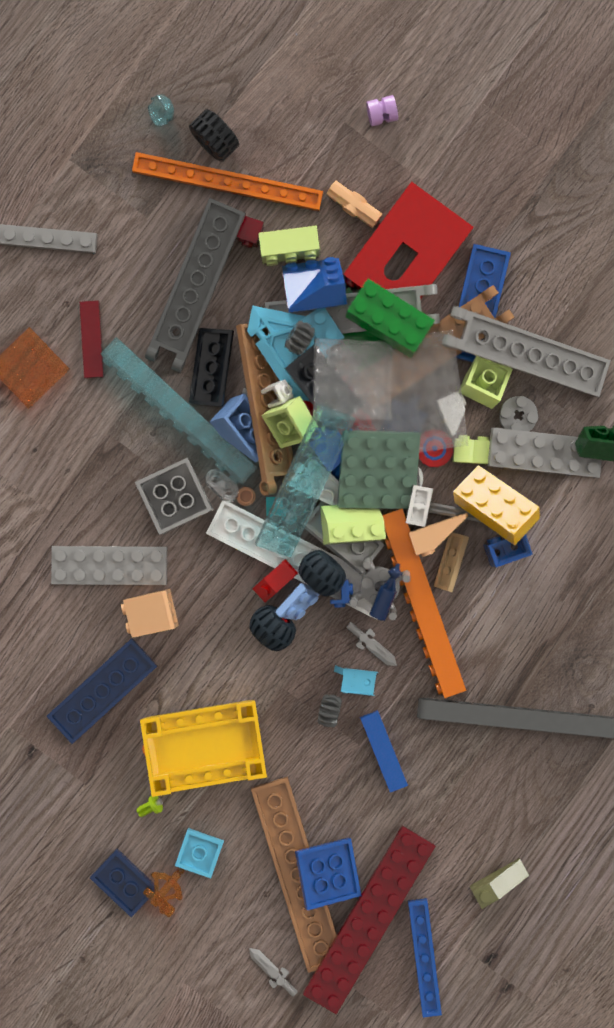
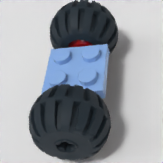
(274, 625)

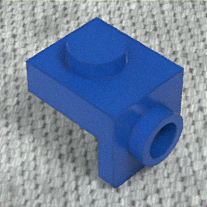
(346, 590)

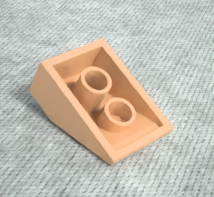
(428, 538)

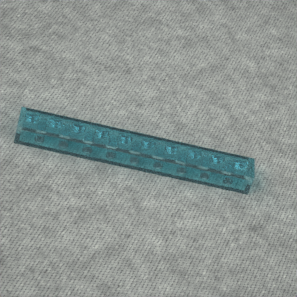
(179, 411)

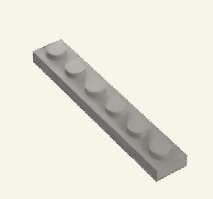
(48, 238)

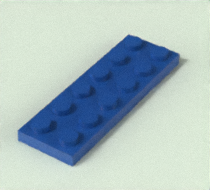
(485, 268)

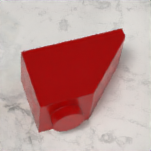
(275, 580)

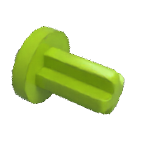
(154, 805)

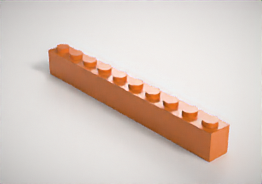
(423, 606)

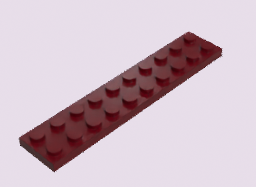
(369, 920)

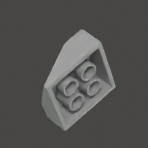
(174, 496)

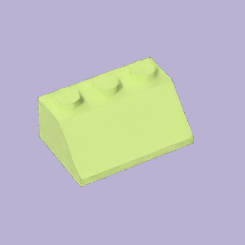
(351, 525)

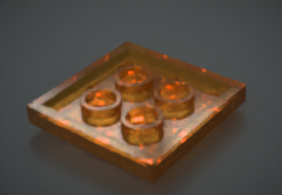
(30, 367)

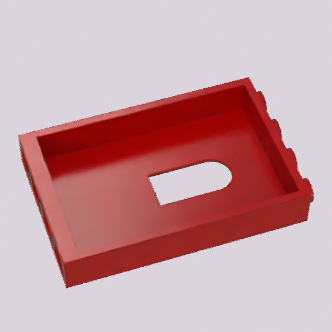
(424, 227)

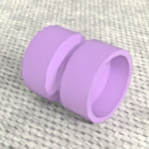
(382, 110)

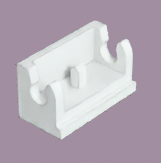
(419, 505)

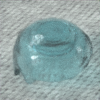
(161, 110)

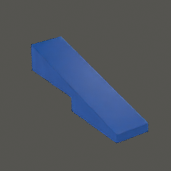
(383, 751)

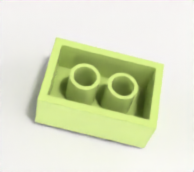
(289, 245)

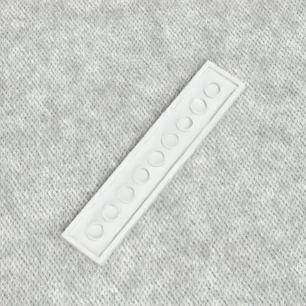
(241, 530)

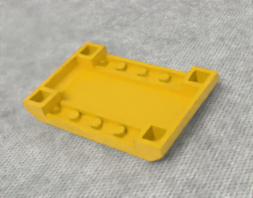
(203, 747)

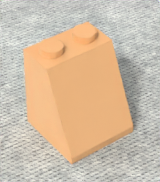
(150, 613)

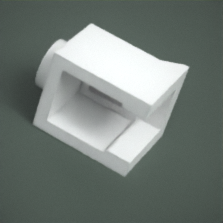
(282, 390)

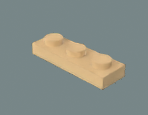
(451, 562)

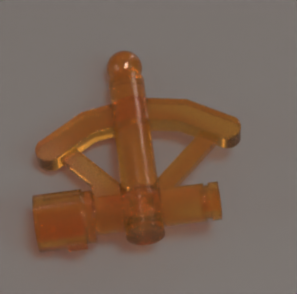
(158, 896)

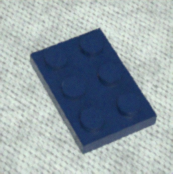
(122, 882)

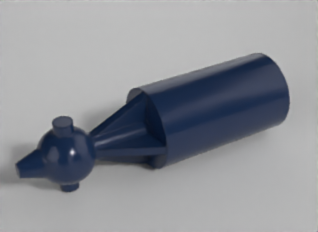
(386, 595)

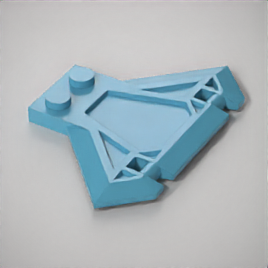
(280, 326)

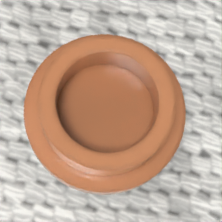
(246, 496)

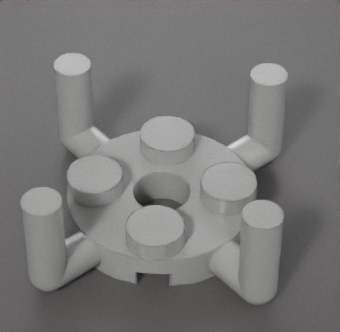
(368, 583)

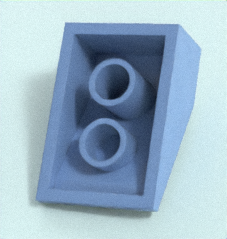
(236, 427)

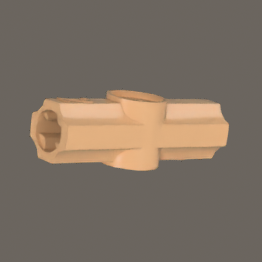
(354, 204)

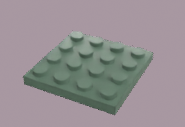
(378, 469)

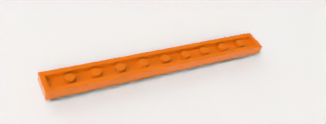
(227, 181)

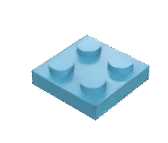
(199, 853)

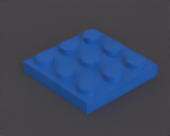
(328, 873)

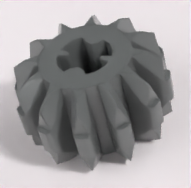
(299, 337)
(329, 710)

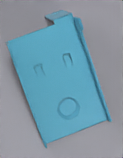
(357, 680)

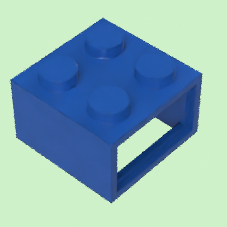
(506, 554)

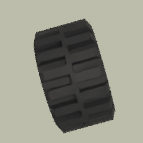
(214, 135)

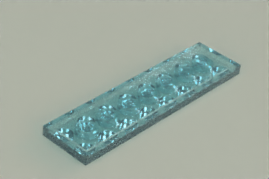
(305, 480)

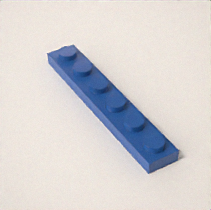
(424, 957)

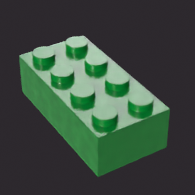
(389, 318)

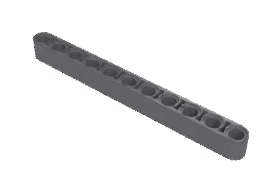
(515, 717)

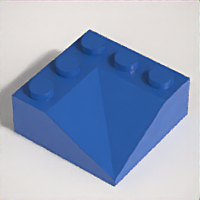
(314, 284)

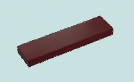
(91, 339)

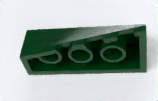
(596, 443)

